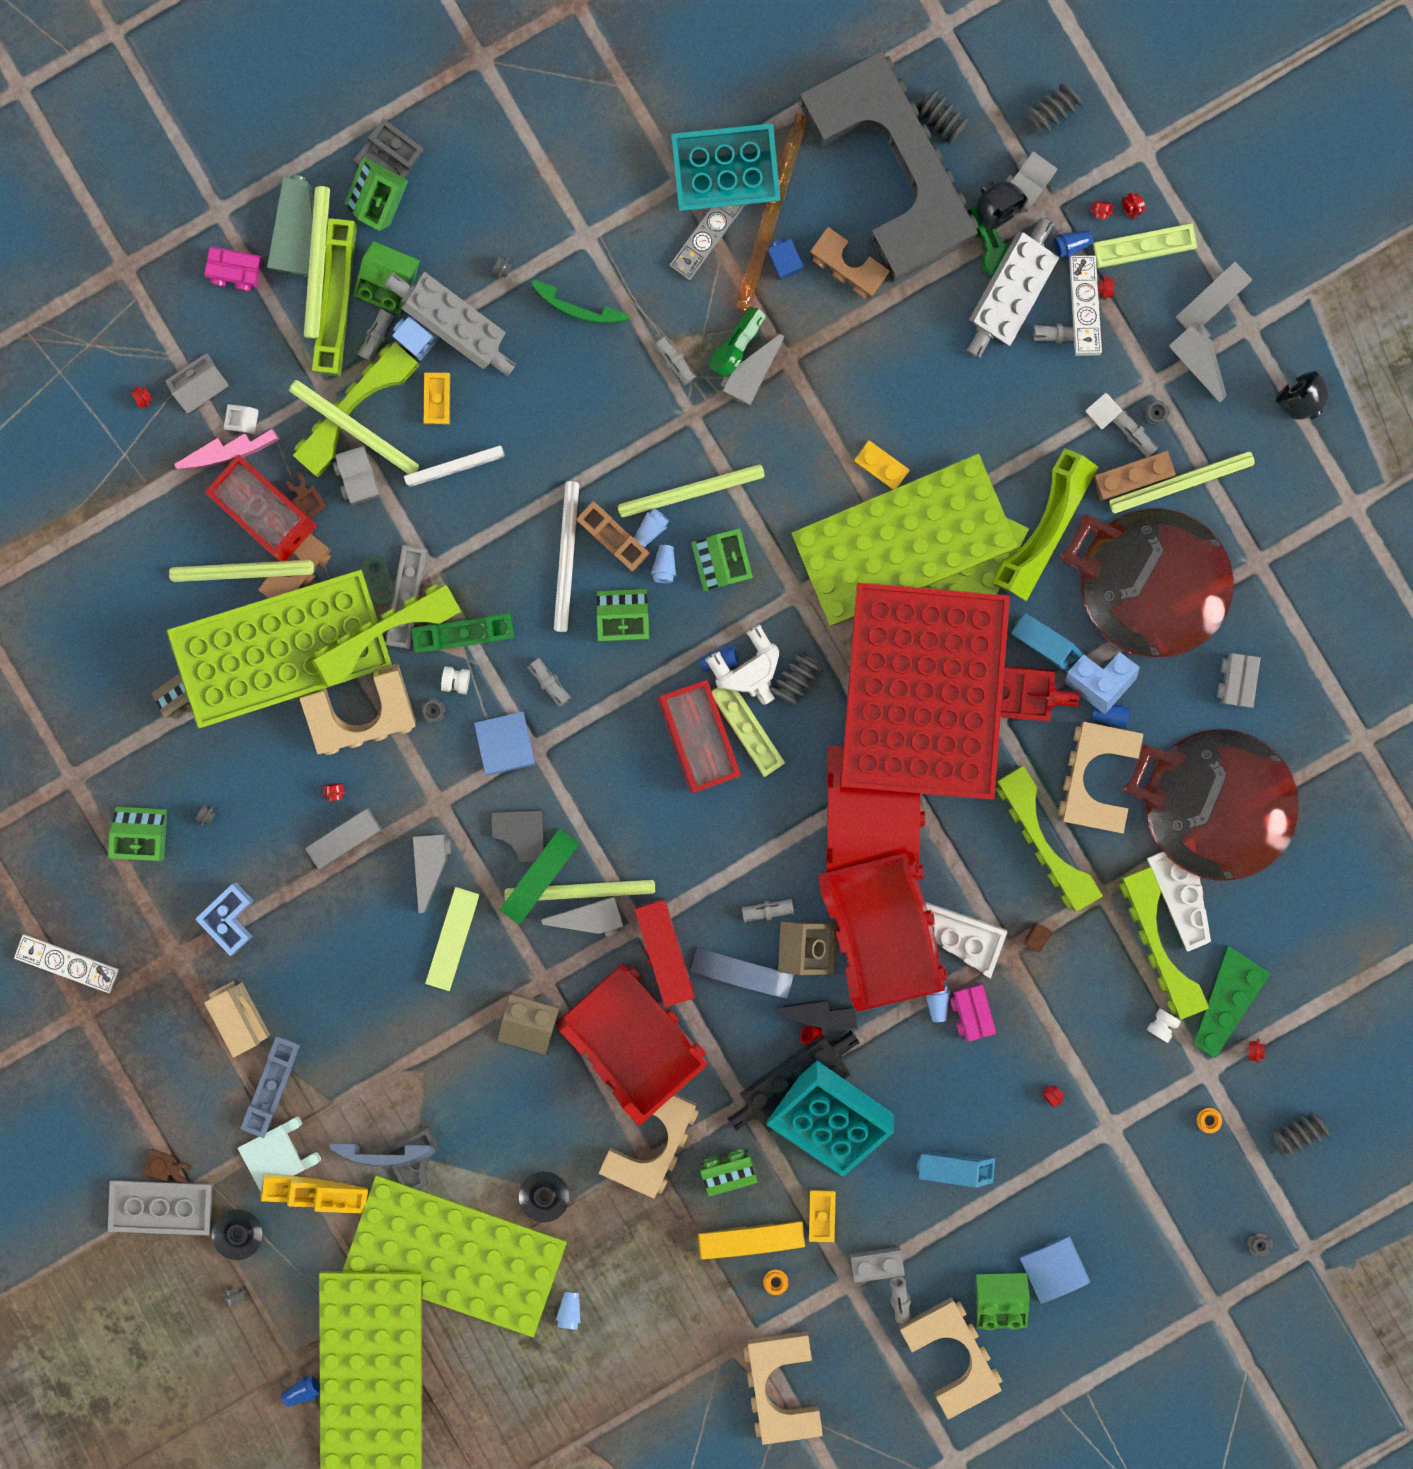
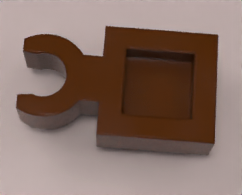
(308, 499)
(162, 1165)

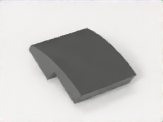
(390, 149)

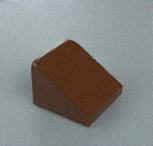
(1037, 937)

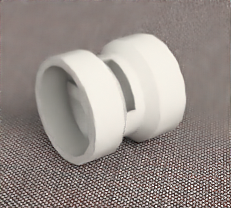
(461, 680)
(1163, 1025)

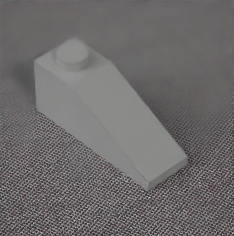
(1199, 356)
(749, 375)
(430, 859)
(592, 918)

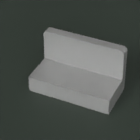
(196, 383)

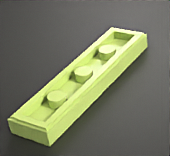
(1144, 246)
(748, 730)
(452, 938)

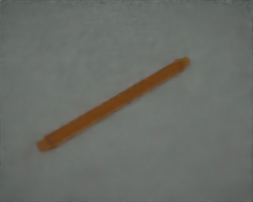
(771, 214)

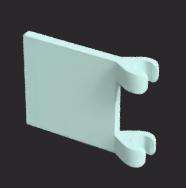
(276, 1153)

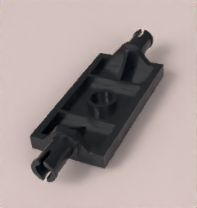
(769, 1091)

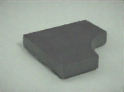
(520, 830)
(413, 1174)

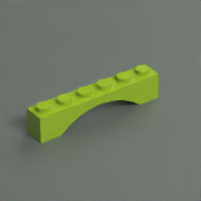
(336, 295)
(391, 369)
(1069, 483)
(340, 660)
(1021, 794)
(1144, 892)

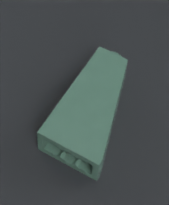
(292, 228)

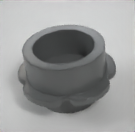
(502, 267)
(1159, 406)
(426, 710)
(205, 815)
(1257, 1238)
(234, 1297)

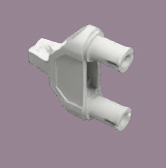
(752, 675)

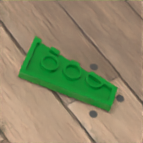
(1231, 996)

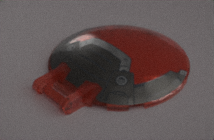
(1153, 581)
(1218, 803)

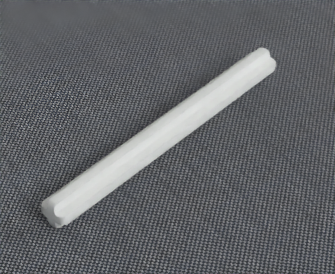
(566, 556)

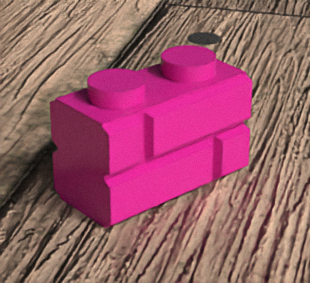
(234, 268)
(973, 1012)

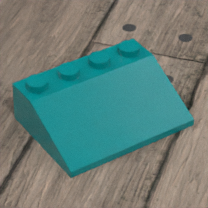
(725, 167)
(831, 1119)

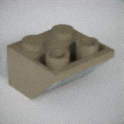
(172, 698)

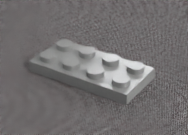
(160, 1207)

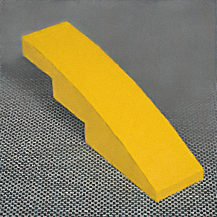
(313, 1192)
(751, 1240)

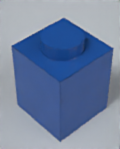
(784, 258)

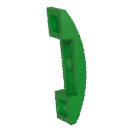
(608, 317)
(462, 633)
(539, 876)

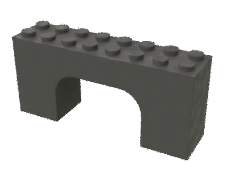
(875, 100)

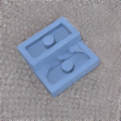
(504, 743)
(1055, 1269)

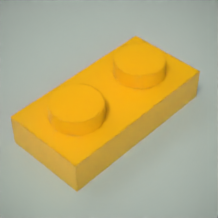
(437, 398)
(881, 465)
(822, 1216)

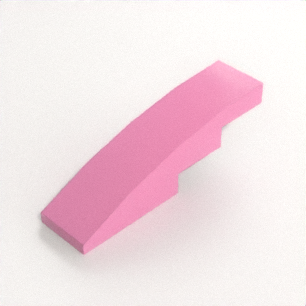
(218, 453)

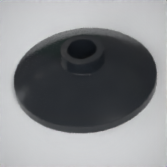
(540, 1209)
(225, 1240)

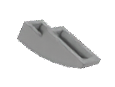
(1214, 297)
(343, 838)

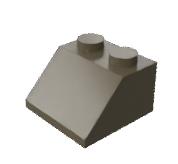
(807, 948)
(528, 1023)

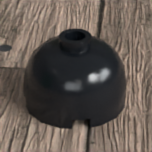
(999, 203)
(1305, 397)

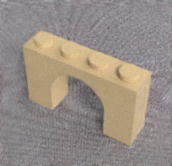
(332, 733)
(1091, 742)
(236, 1018)
(649, 1174)
(979, 1380)
(774, 1422)

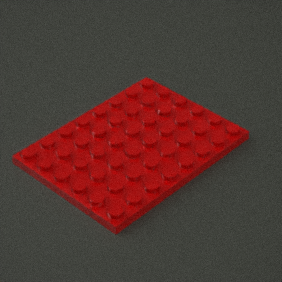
(925, 691)

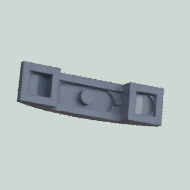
(741, 973)
(270, 1086)
(412, 1155)

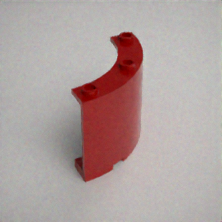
(868, 822)
(884, 931)
(632, 1043)

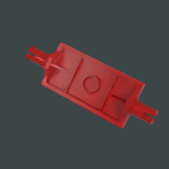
(1032, 694)

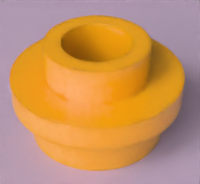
(1217, 1120)
(775, 1290)

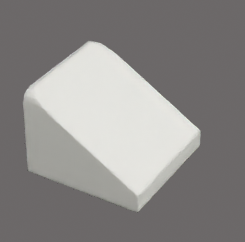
(1103, 411)
(241, 419)

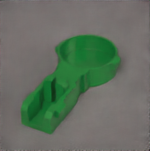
(990, 239)
(730, 354)

